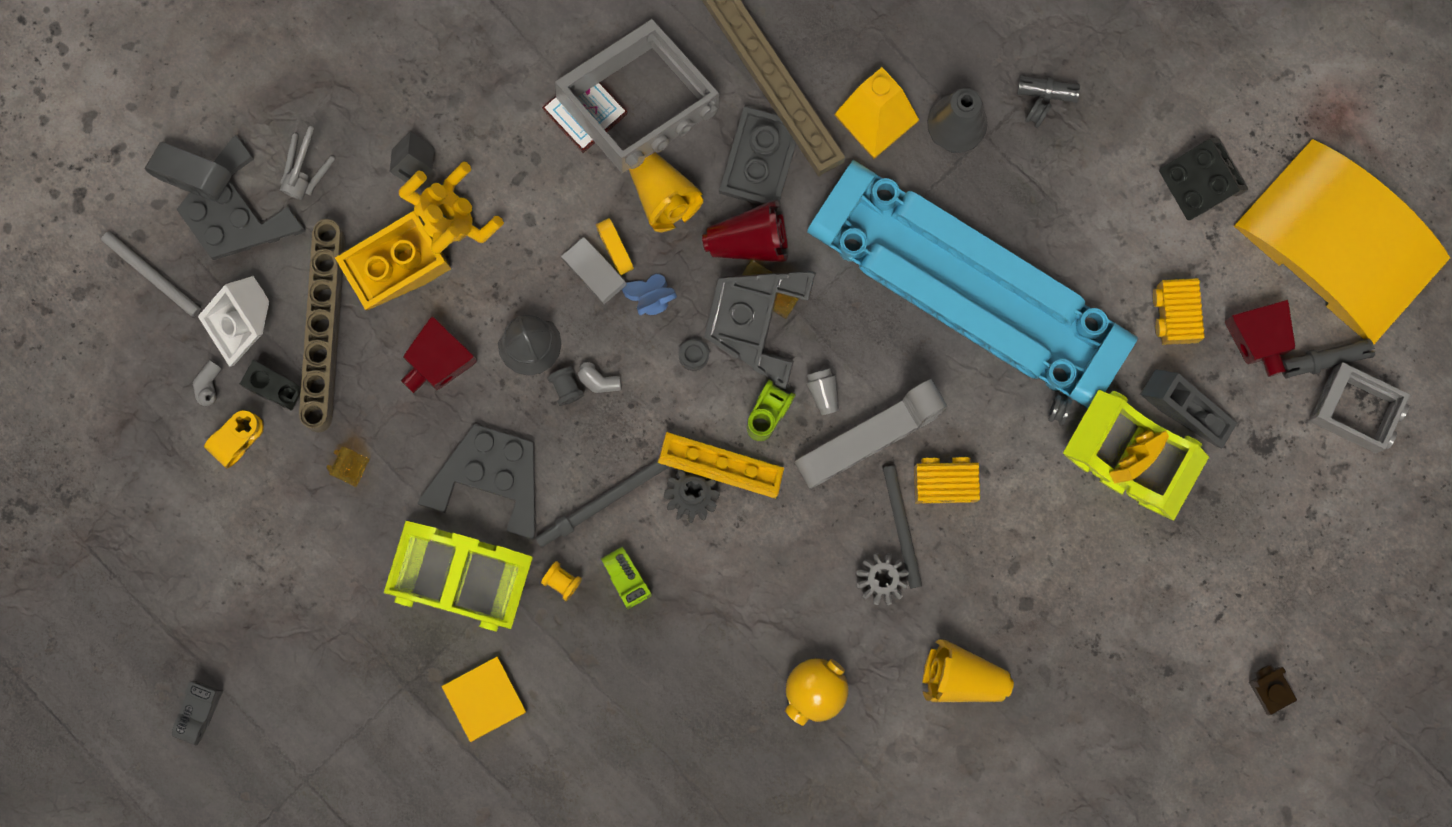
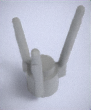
(295, 182)

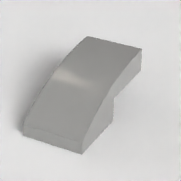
(593, 270)

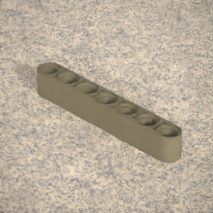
(324, 340)

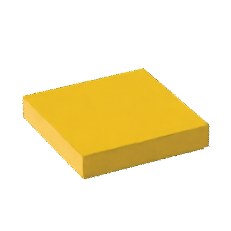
(484, 699)

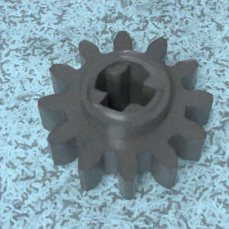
(689, 504)

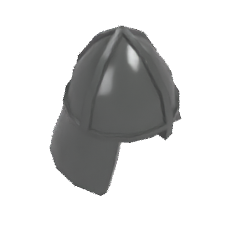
(530, 345)

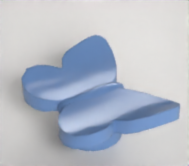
(651, 294)

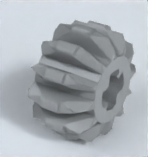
(891, 574)

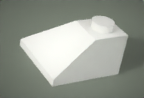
(236, 318)

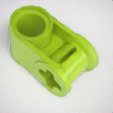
(770, 406)

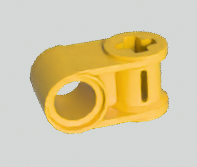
(231, 440)

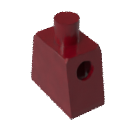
(1264, 335)
(435, 358)

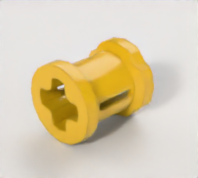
(561, 581)

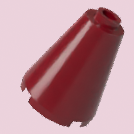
(749, 236)

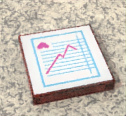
(600, 105)

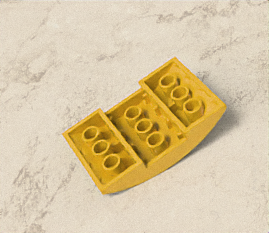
(1345, 238)

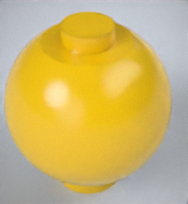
(816, 691)

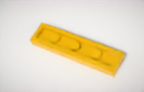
(721, 465)

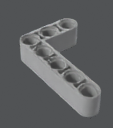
(916, 410)

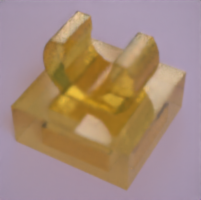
(348, 466)

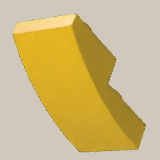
(1141, 456)

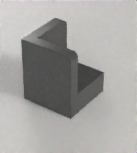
(410, 156)

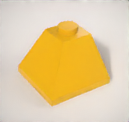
(877, 113)

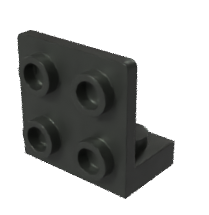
(1203, 178)

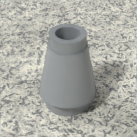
(823, 390)

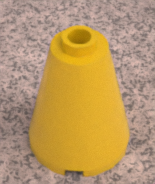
(665, 193)
(963, 676)

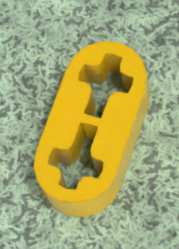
(614, 246)

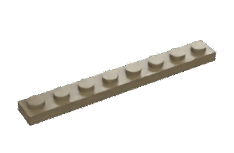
(776, 84)

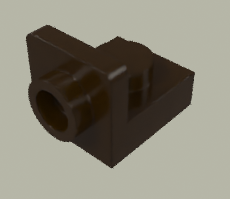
(1272, 689)

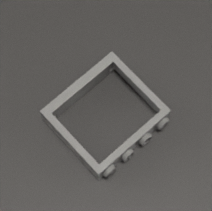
(613, 59)

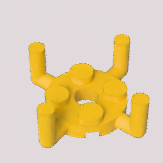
(442, 200)

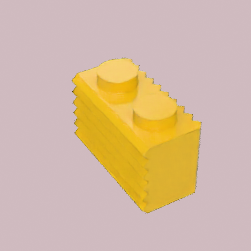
(1179, 311)
(946, 481)

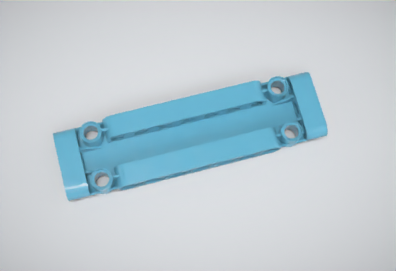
(972, 284)

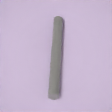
(150, 274)

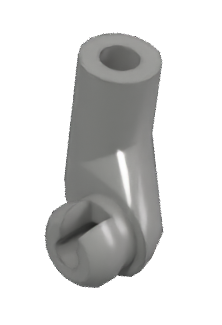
(595, 381)
(203, 384)

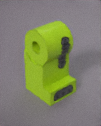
(626, 578)

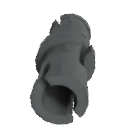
(1048, 89)

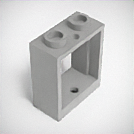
(1330, 397)

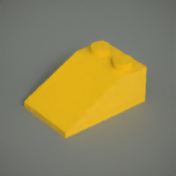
(392, 262)

